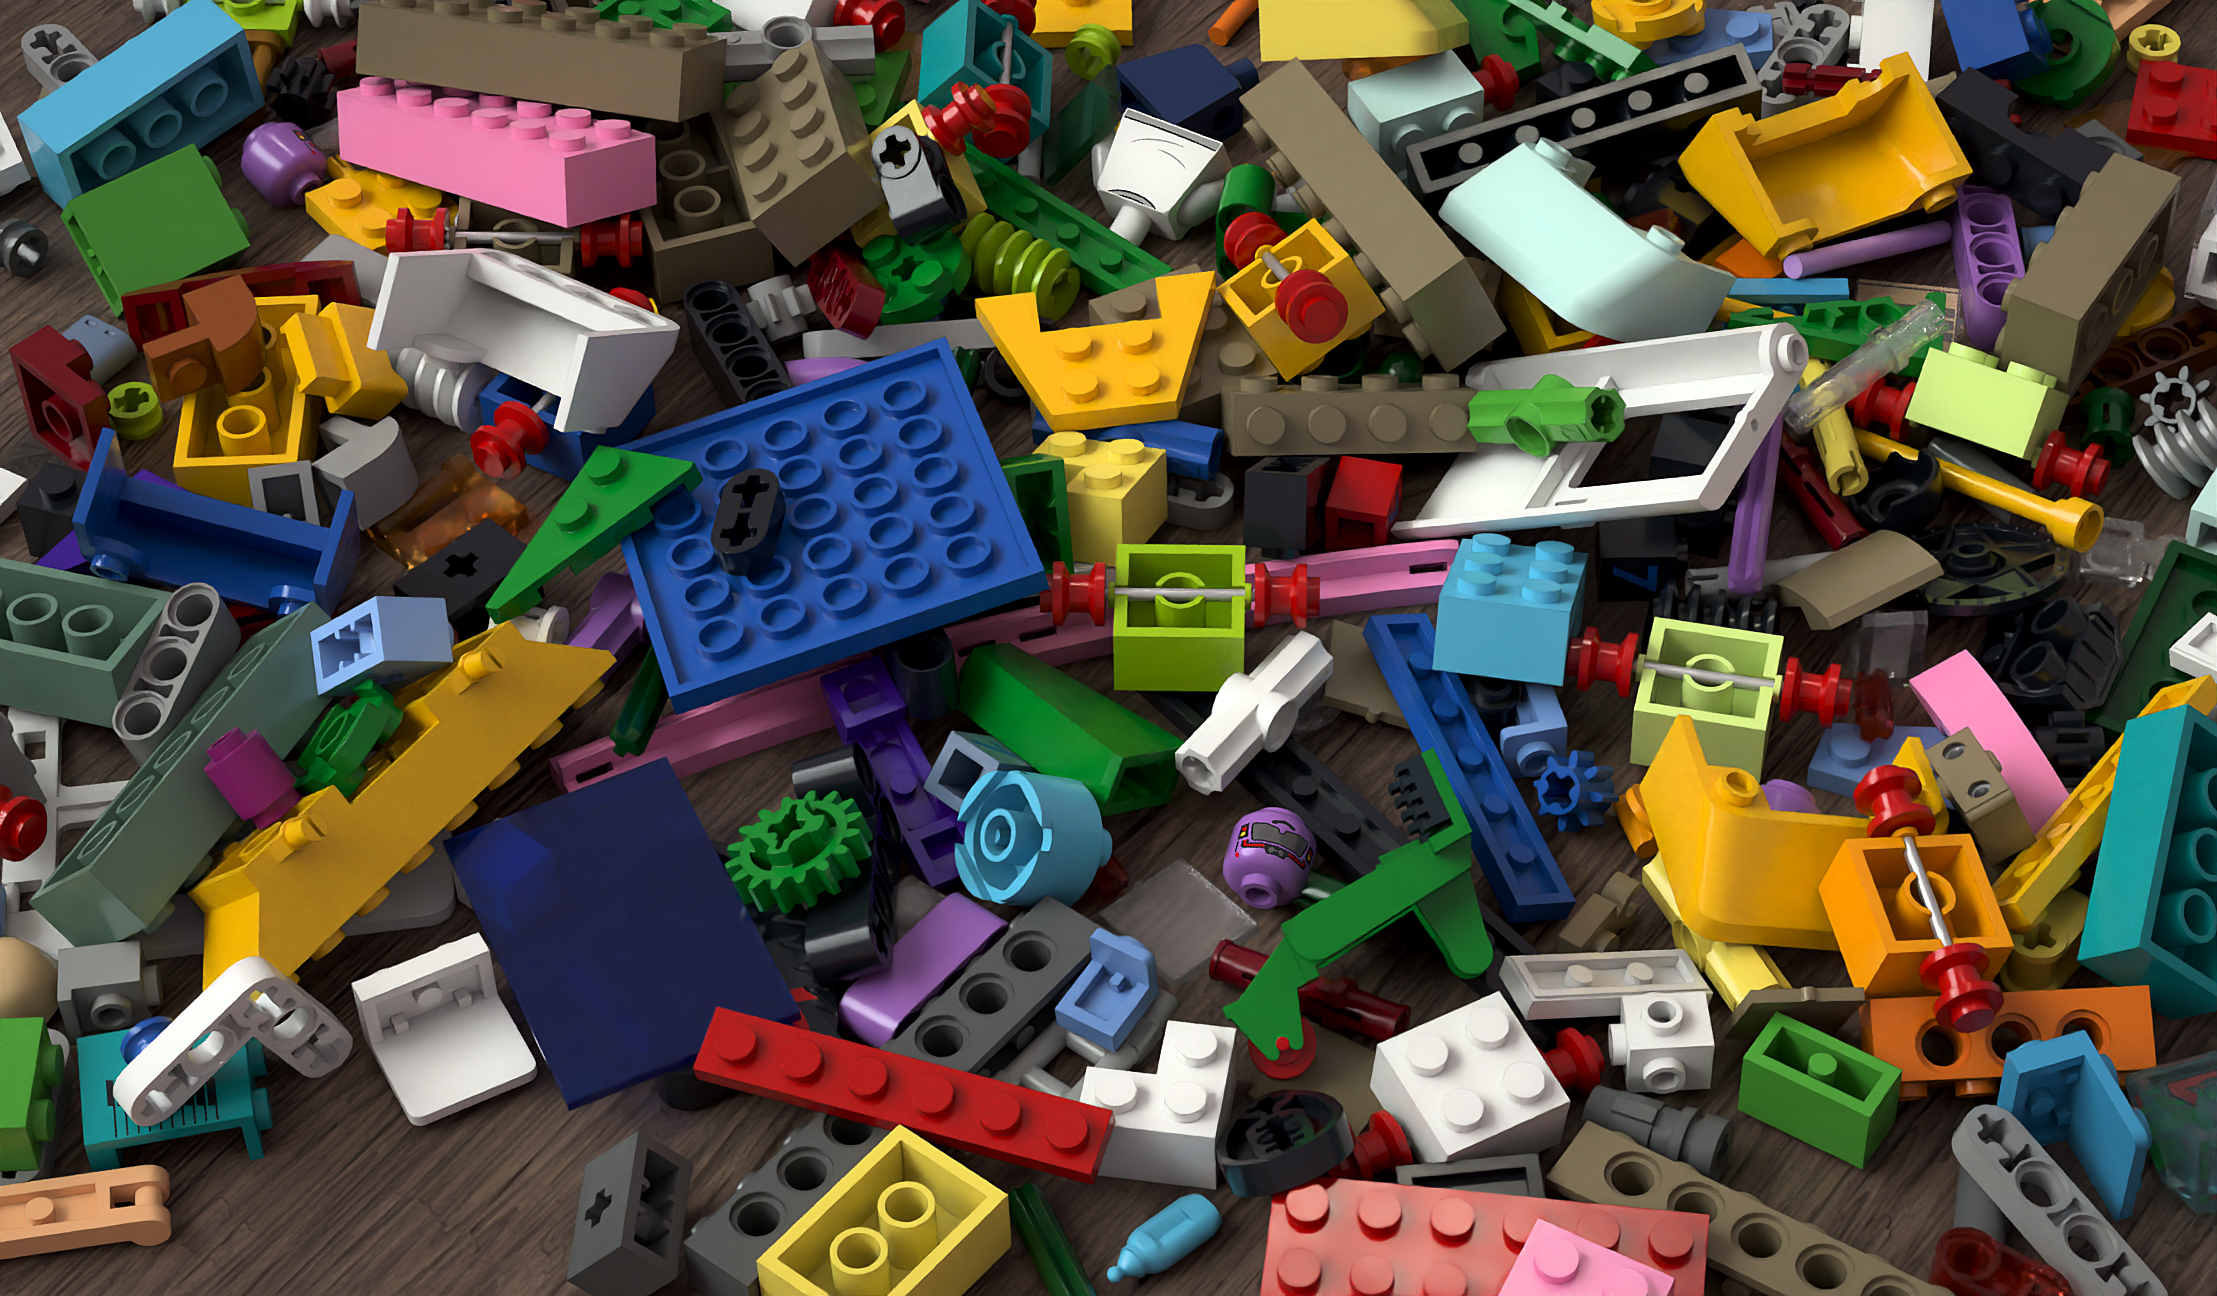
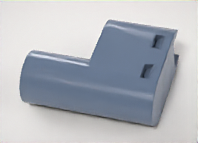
(106, 345)

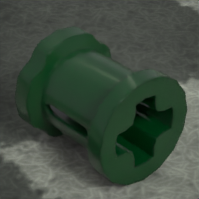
(2121, 415)

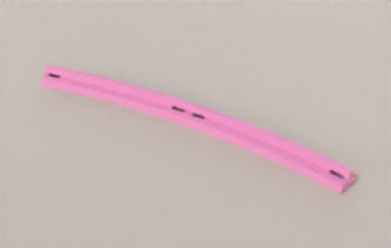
(796, 705)

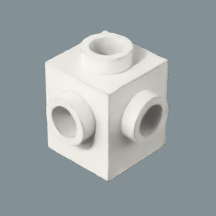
(1663, 1042)

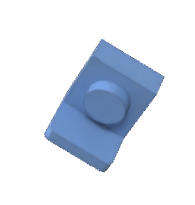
(1536, 732)

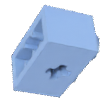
(383, 641)

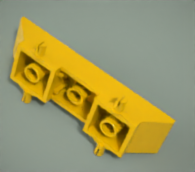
(331, 855)

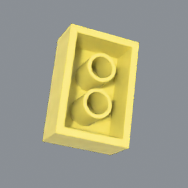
(893, 1228)

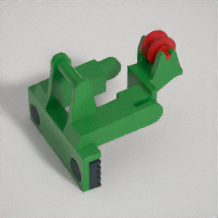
(1420, 878)

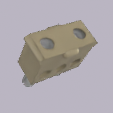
(1980, 795)

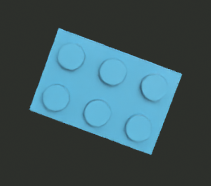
(1510, 609)

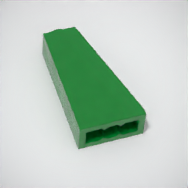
(1069, 729)

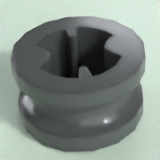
(22, 247)

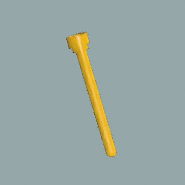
(2071, 521)

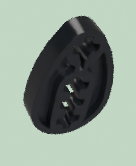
(1257, 1134)

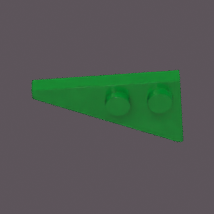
(1842, 326)
(590, 520)

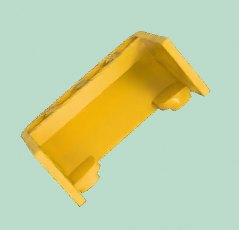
(1739, 864)

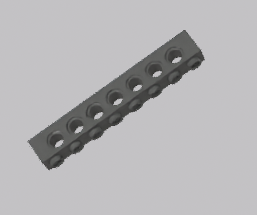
(972, 1027)

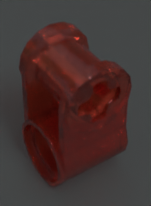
(1990, 1268)

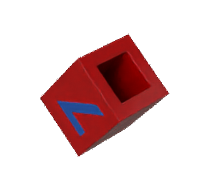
(1362, 504)

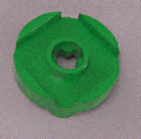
(2091, 55)
(933, 269)
(345, 739)

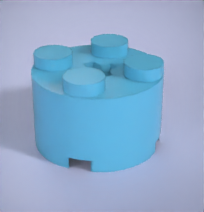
(1030, 839)

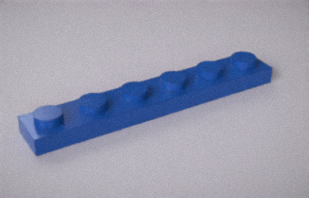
(1444, 719)

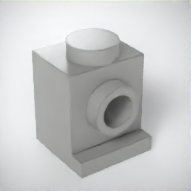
(106, 987)

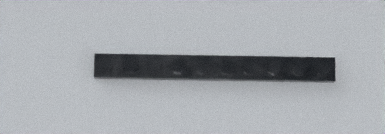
(1352, 839)

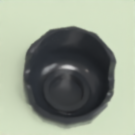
(1901, 494)

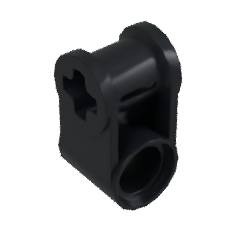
(916, 185)

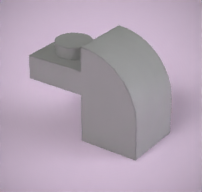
(367, 462)

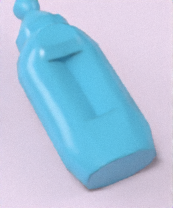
(1167, 1238)

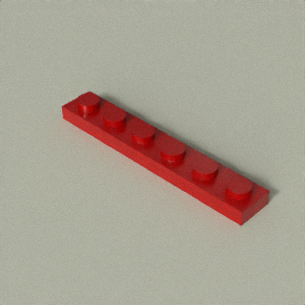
(895, 1089)

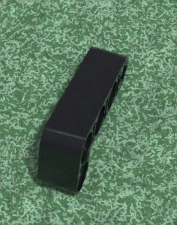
(854, 929)

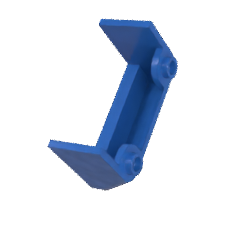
(190, 538)

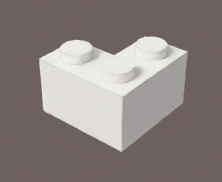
(1170, 1118)

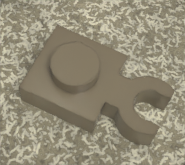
(1601, 918)

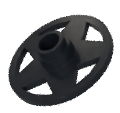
(1987, 576)

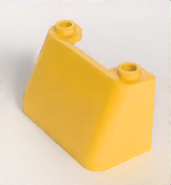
(1829, 163)

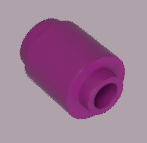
(251, 777)

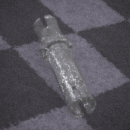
(1883, 352)

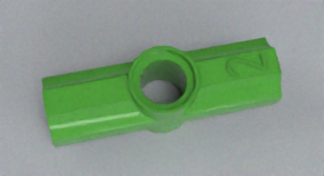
(1546, 415)

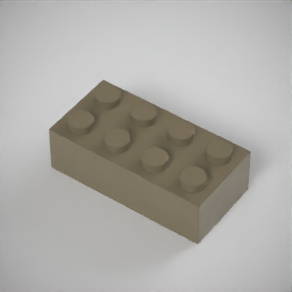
(802, 152)
(2089, 272)

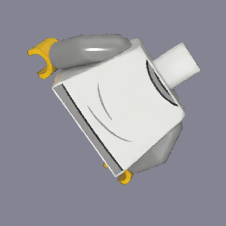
(1158, 177)

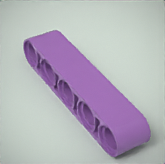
(1984, 256)

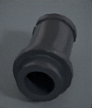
(1494, 701)

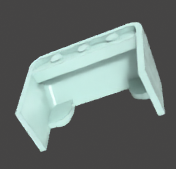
(1578, 253)

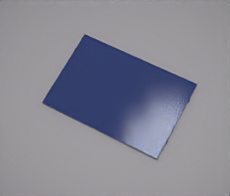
(616, 930)

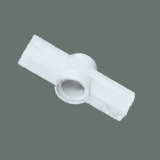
(1254, 712)

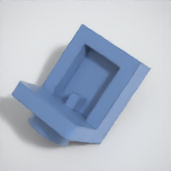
(1110, 991)

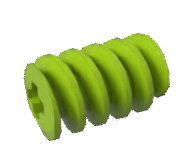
(1015, 264)

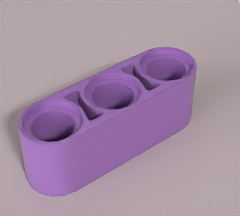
(922, 967)

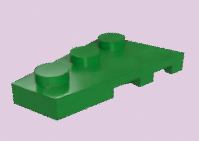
(1576, 41)

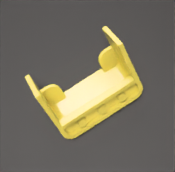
(1358, 28)

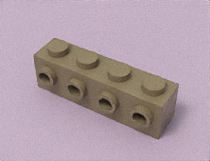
(1347, 418)

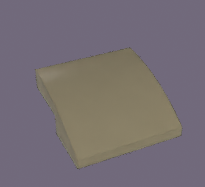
(1857, 579)

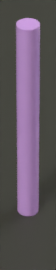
(1867, 249)

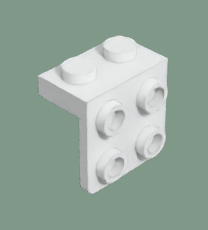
(442, 1031)

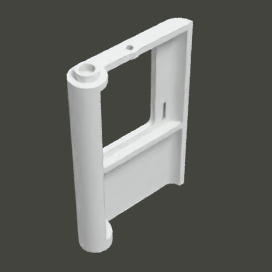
(1513, 490)

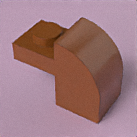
(218, 347)

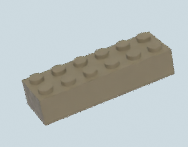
(545, 55)
(1370, 216)

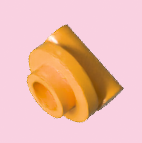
(1635, 822)

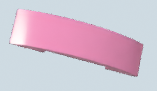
(1964, 695)

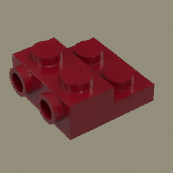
(60, 396)

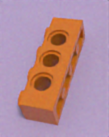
(2112, 1016)

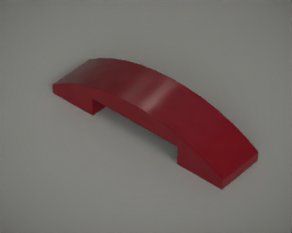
(162, 311)

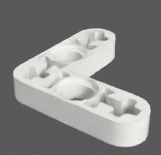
(170, 1073)

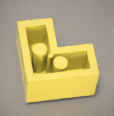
(1111, 492)

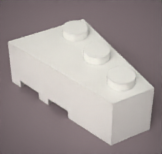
(1891, 29)

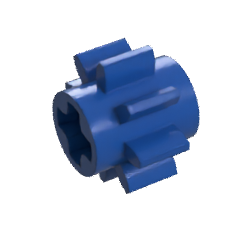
(1576, 791)

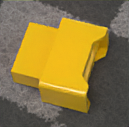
(338, 365)

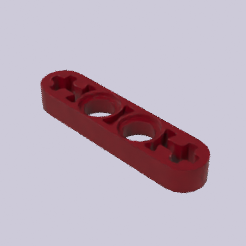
(846, 291)

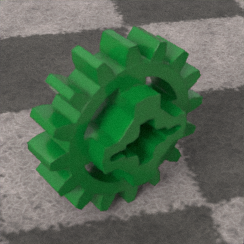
(799, 851)

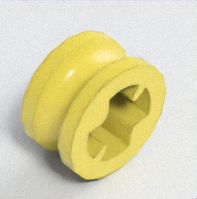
(2152, 43)

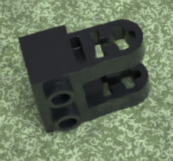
(1685, 449)

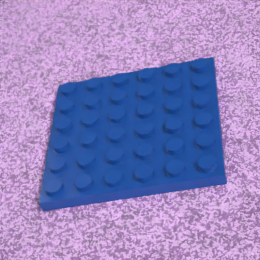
(883, 533)

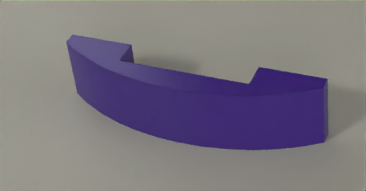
(874, 715)

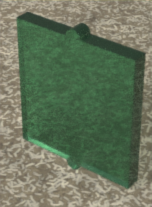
(1081, 125)

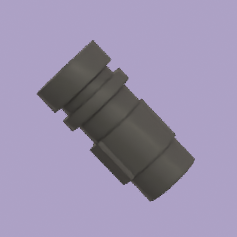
(1663, 1129)

